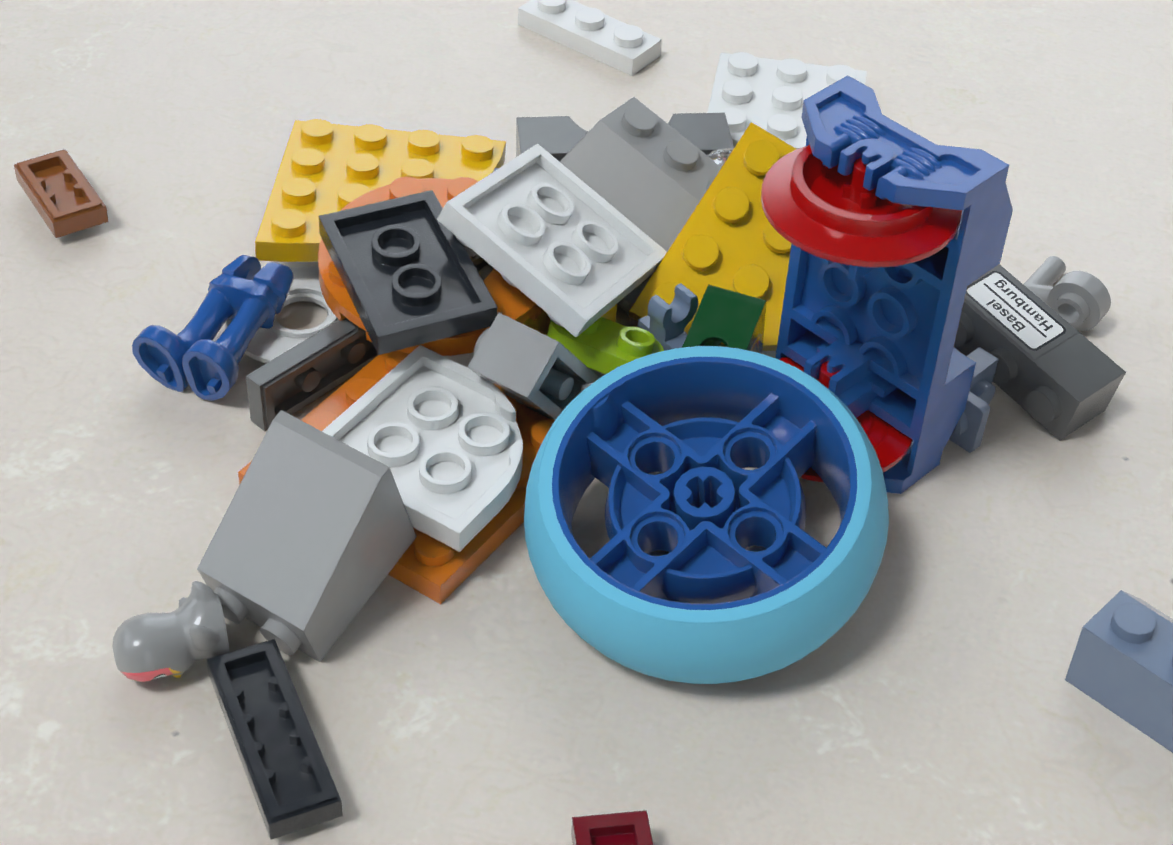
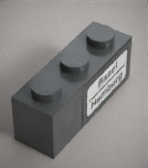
(1040, 355)

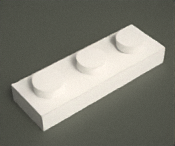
(591, 33)

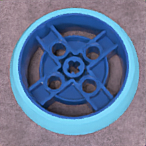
(700, 422)

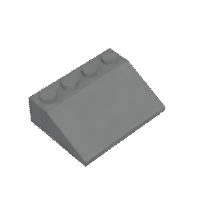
(643, 173)

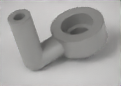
(1075, 297)

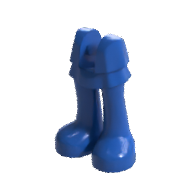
(191, 357)

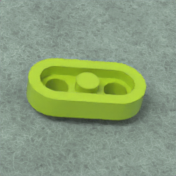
(606, 344)

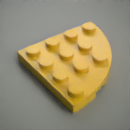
(337, 163)
(730, 238)

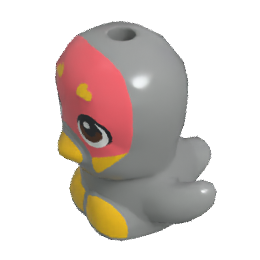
(168, 643)

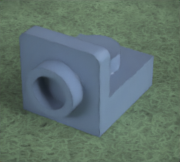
(973, 421)

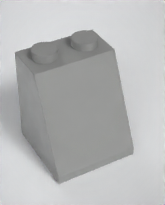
(306, 538)

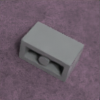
(529, 366)

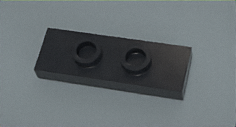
(274, 739)

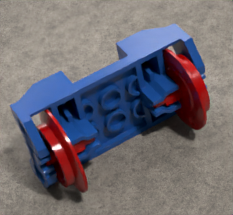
(882, 268)

